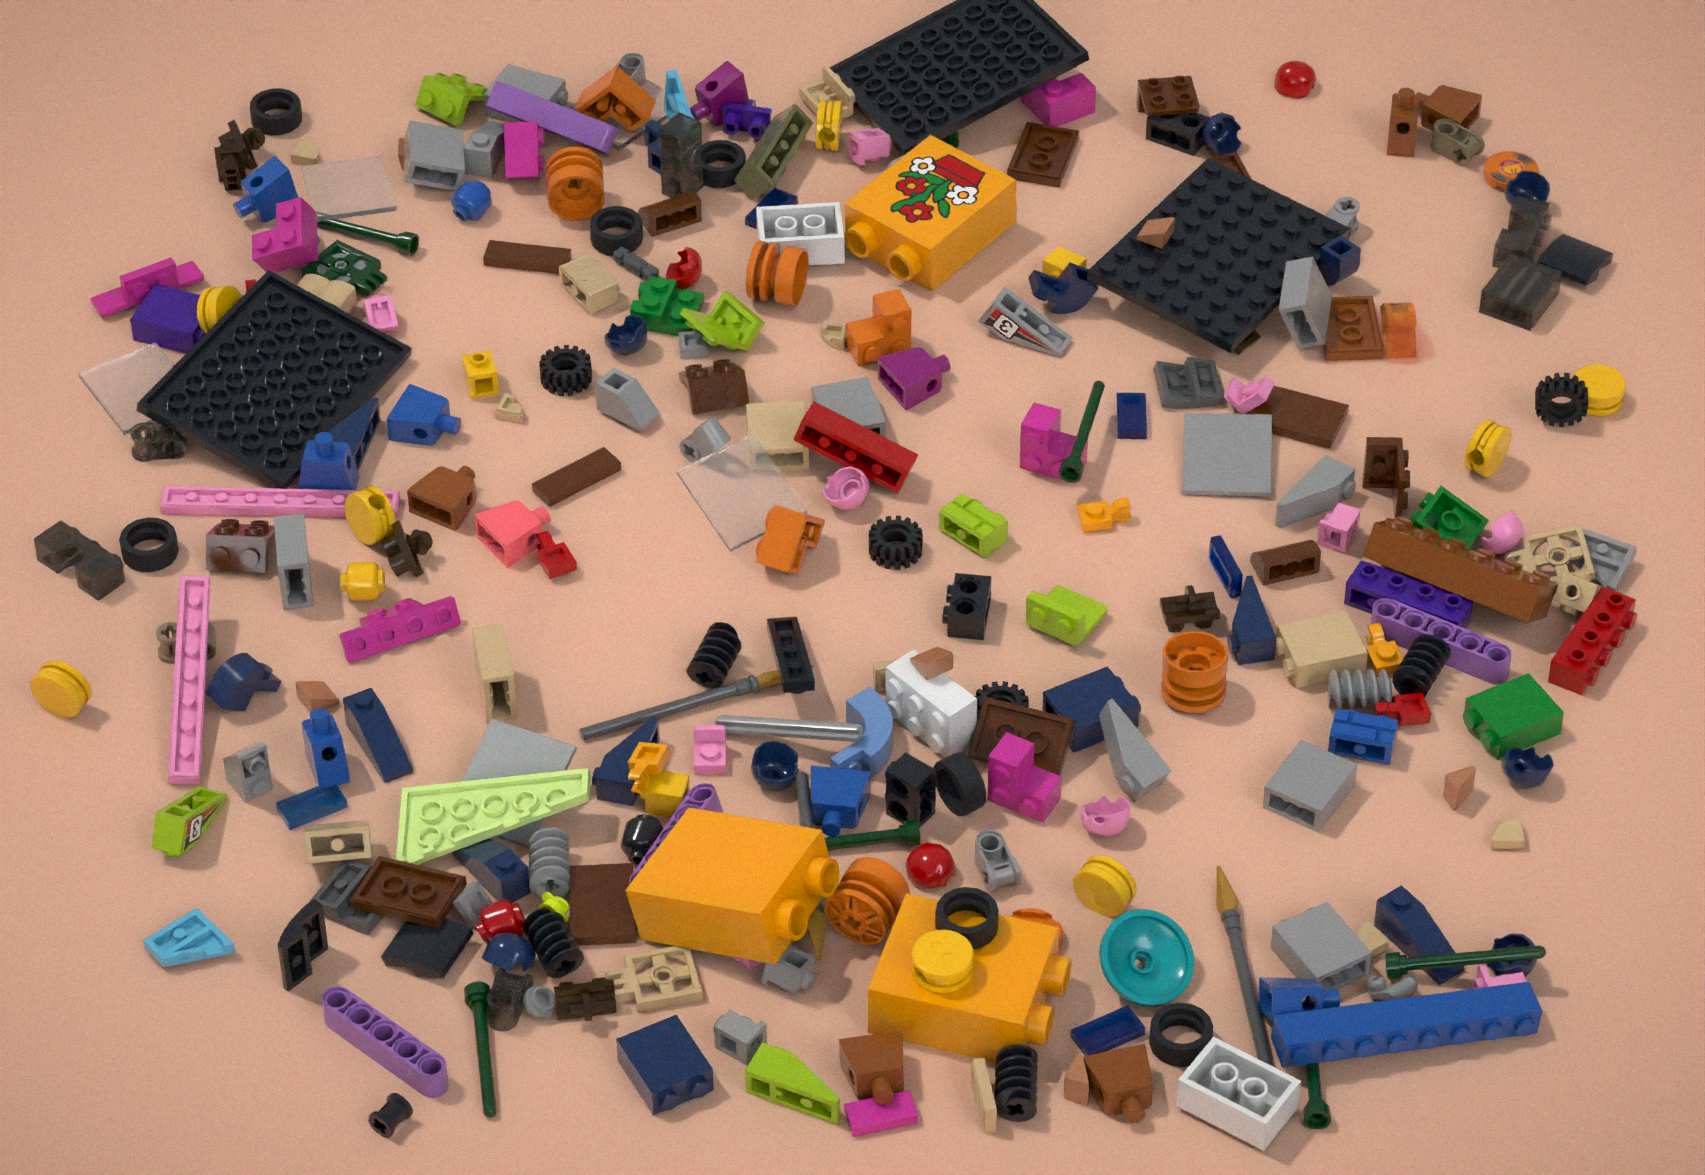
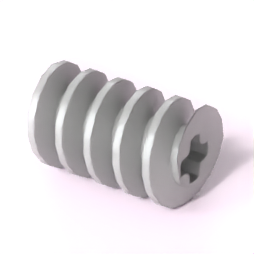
(1358, 687)
(549, 862)

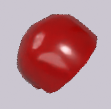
(1295, 79)
(687, 270)
(930, 866)

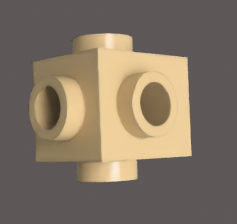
(1566, 592)

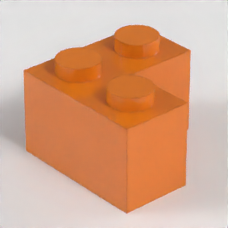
(618, 97)
(884, 332)
(787, 538)

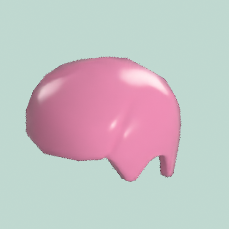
(846, 488)
(1505, 534)
(1106, 817)

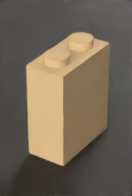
(775, 429)
(1317, 646)
(494, 672)

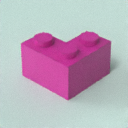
(1062, 100)
(523, 150)
(291, 242)
(1043, 443)
(1018, 783)

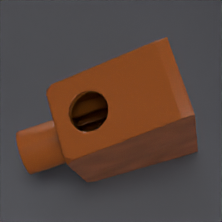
(1450, 104)
(1403, 114)
(444, 496)
(873, 1065)
(1121, 1081)

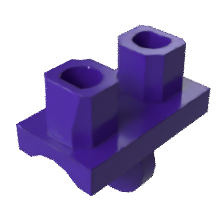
(746, 118)

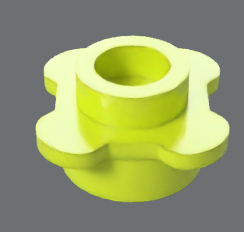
(555, 904)

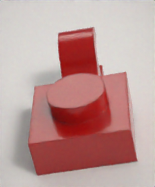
(553, 557)
(1406, 708)

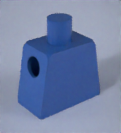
(265, 189)
(421, 417)
(328, 465)
(323, 738)
(838, 797)
(1287, 996)

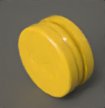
(829, 125)
(214, 304)
(1605, 388)
(1487, 448)
(369, 514)
(60, 688)
(1104, 885)
(942, 961)

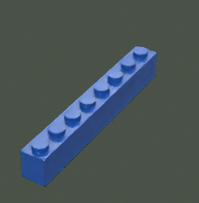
(1405, 1024)

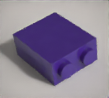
(167, 319)

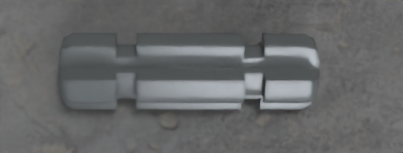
(635, 263)

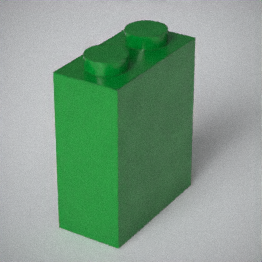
(1513, 715)

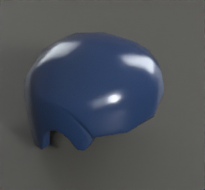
(1221, 134)
(1528, 185)
(628, 337)
(774, 765)
(1526, 767)
(1512, 941)
(509, 949)

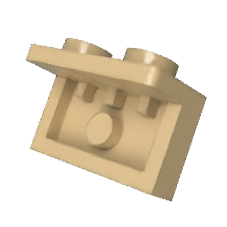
(829, 89)

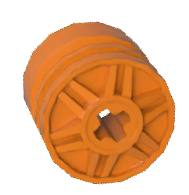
(575, 183)
(779, 274)
(1194, 671)
(866, 900)

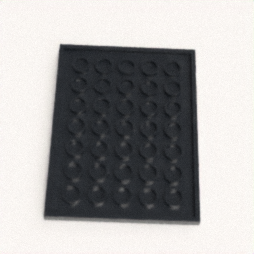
(957, 67)
(1224, 256)
(273, 379)

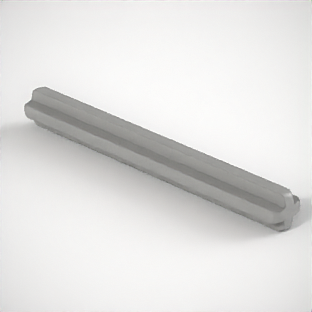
(791, 728)

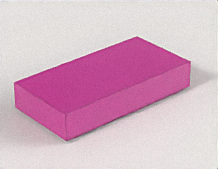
(869, 1117)

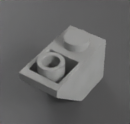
(625, 400)
(249, 771)

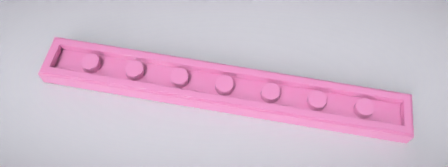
(260, 501)
(189, 680)

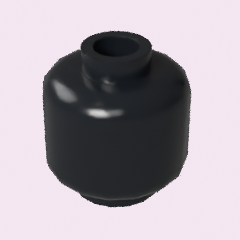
(639, 836)

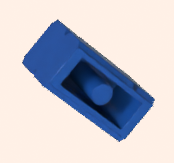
(1363, 736)

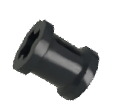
(390, 1115)

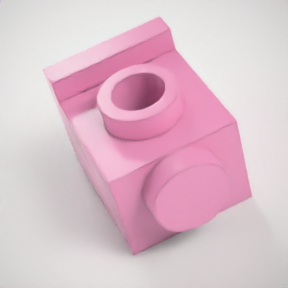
(869, 145)
(1339, 528)

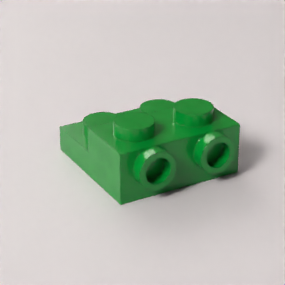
(662, 303)
(1449, 516)

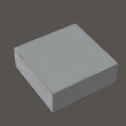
(692, 345)
(471, 902)

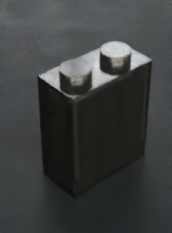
(1520, 292)

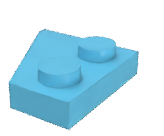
(675, 98)
(188, 940)

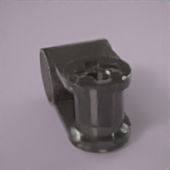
(159, 442)
(506, 999)

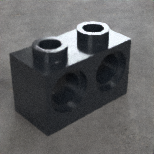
(1177, 131)
(968, 606)
(910, 790)

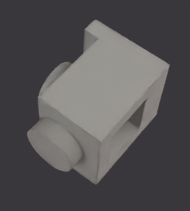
(791, 971)
(739, 1036)

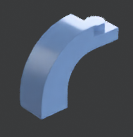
(877, 742)

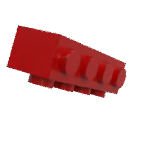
(855, 447)
(1592, 641)

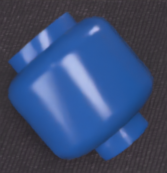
(471, 200)

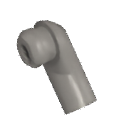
(1381, 991)

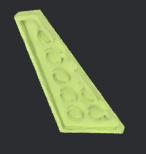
(462, 813)

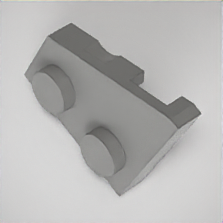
(1609, 559)

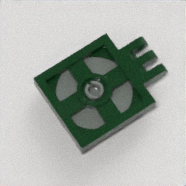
(348, 265)

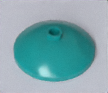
(1160, 948)

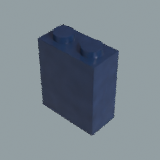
(1084, 700)
(665, 1065)

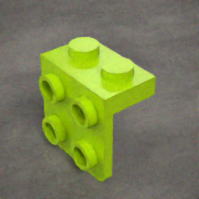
(448, 96)
(728, 323)
(1064, 614)

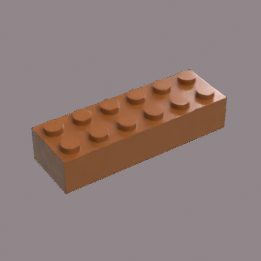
(1461, 569)

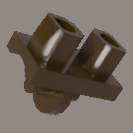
(250, 140)
(230, 165)
(409, 546)
(1189, 608)
(585, 999)

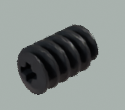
(715, 655)
(1421, 665)
(553, 942)
(1016, 1083)

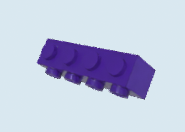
(1373, 583)

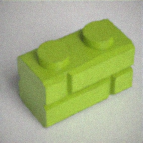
(973, 525)

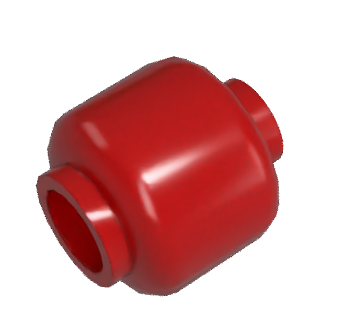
(500, 918)

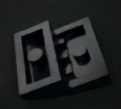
(1575, 259)
(302, 943)
(427, 948)

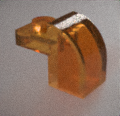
(1398, 326)

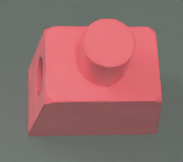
(510, 530)

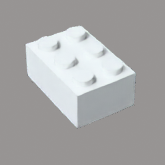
(806, 226)
(932, 708)
(1238, 1093)

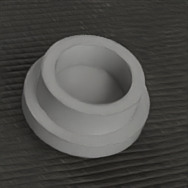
(539, 1001)

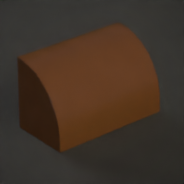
(671, 214)
(1286, 562)

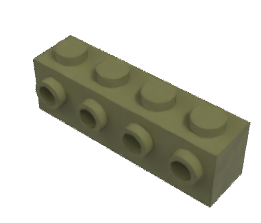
(773, 152)

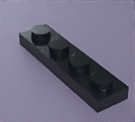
(790, 655)

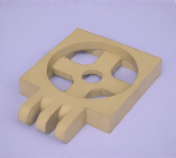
(1532, 542)
(628, 982)

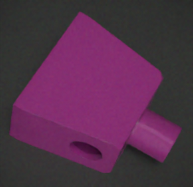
(721, 86)
(912, 375)

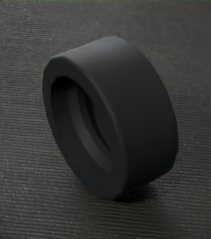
(276, 99)
(720, 151)
(616, 217)
(153, 559)
(960, 784)
(971, 900)
(1182, 1015)

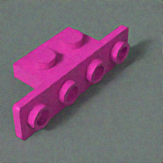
(139, 283)
(398, 626)

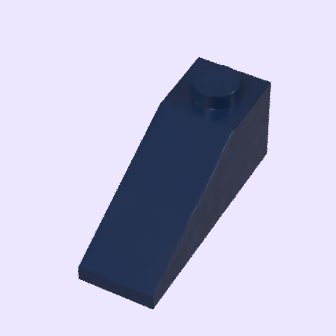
(358, 429)
(1251, 630)
(376, 735)
(612, 776)
(496, 869)
(1413, 930)

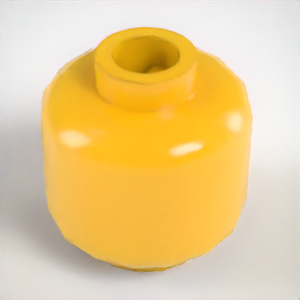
(363, 581)

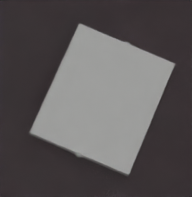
(1227, 454)
(514, 752)

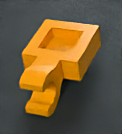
(1100, 516)
(1381, 653)
(646, 760)

